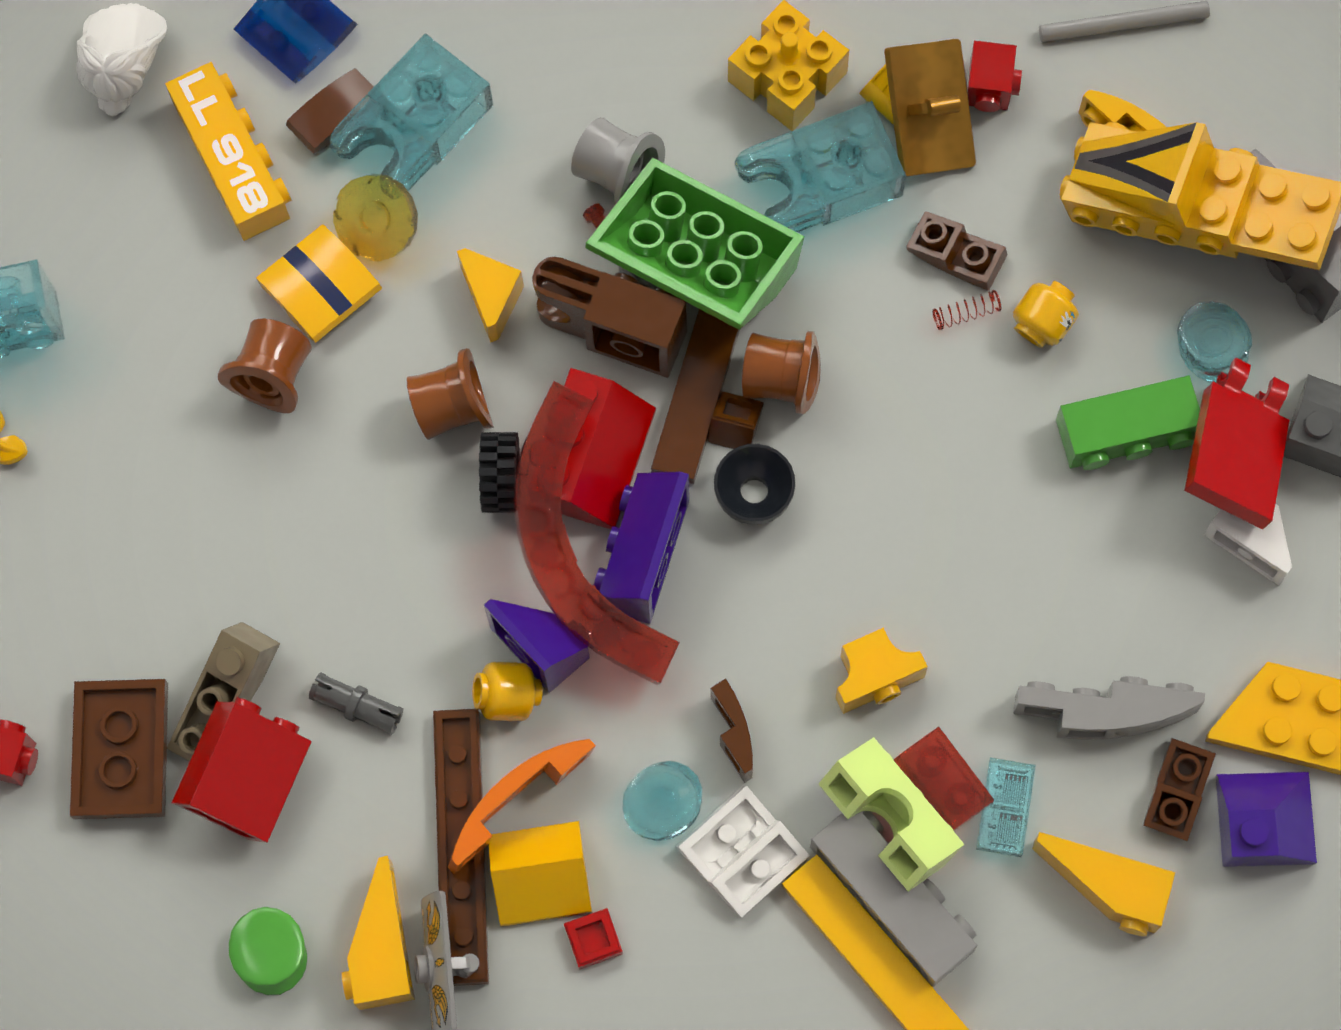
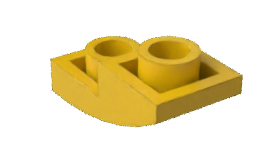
(1104, 108)

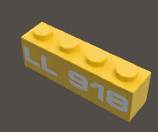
(228, 151)

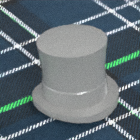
(614, 156)

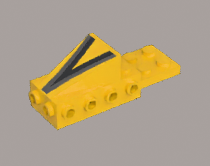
(1200, 197)

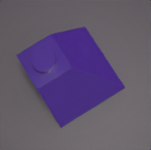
(537, 640)
(1265, 819)

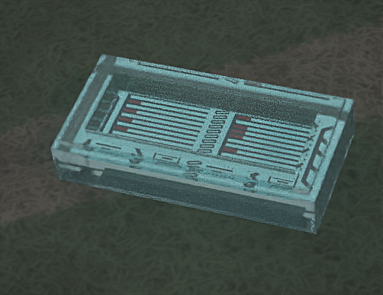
(1005, 821)

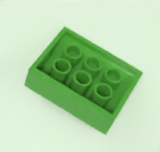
(698, 244)

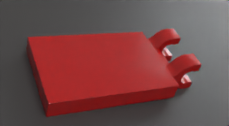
(1239, 446)

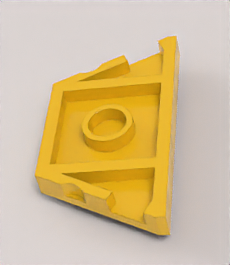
(1286, 718)

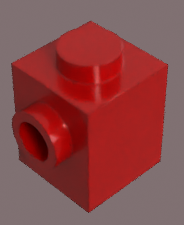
(992, 76)
(17, 753)

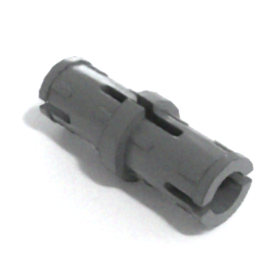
(356, 703)

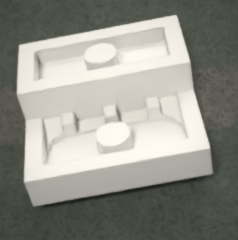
(742, 851)

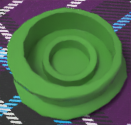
(268, 951)

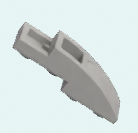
(1127, 711)

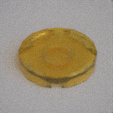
(375, 217)

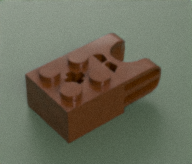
(612, 313)

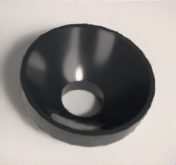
(760, 464)

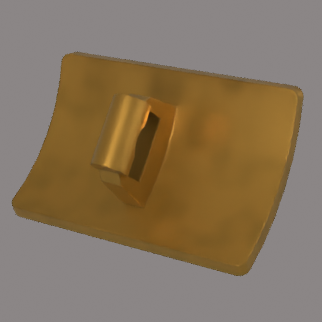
(930, 107)

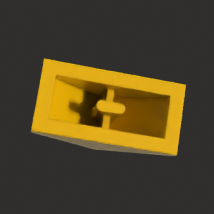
(493, 288)

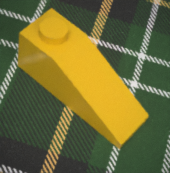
(1114, 884)
(378, 952)

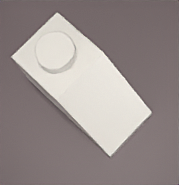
(1258, 548)

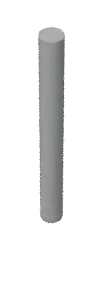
(1124, 21)

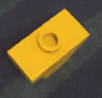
(876, 671)

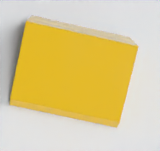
(539, 874)

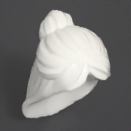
(118, 53)

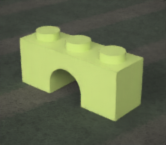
(875, 783)

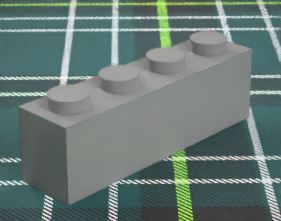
(911, 919)

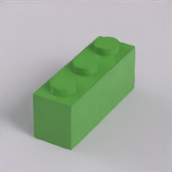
(1129, 423)

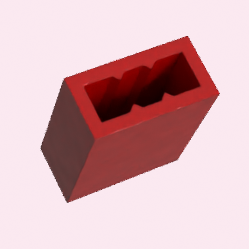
(242, 769)

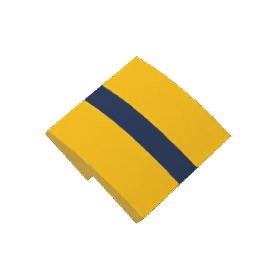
(319, 283)

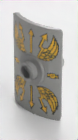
(436, 965)

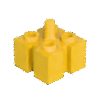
(788, 65)

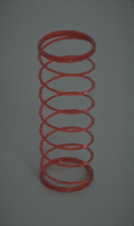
(992, 298)

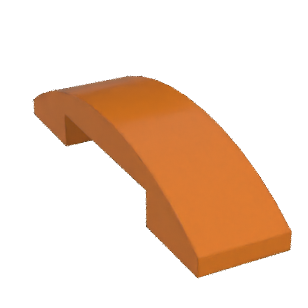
(555, 762)

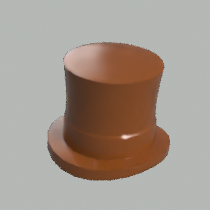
(268, 365)
(782, 370)
(448, 397)

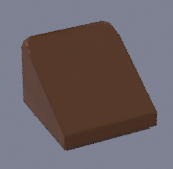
(734, 420)

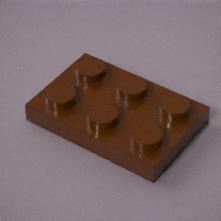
(119, 749)

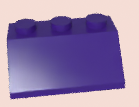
(644, 542)

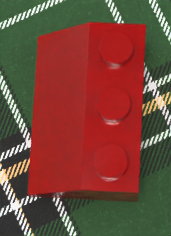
(604, 450)

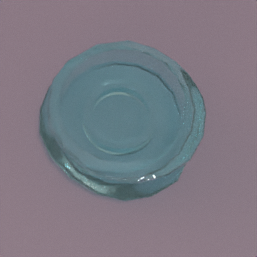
(1212, 338)
(662, 801)

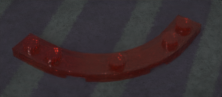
(550, 554)

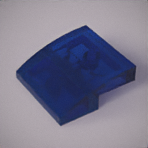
(295, 33)

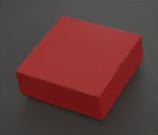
(593, 938)

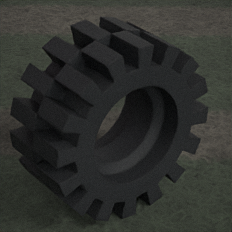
(498, 470)

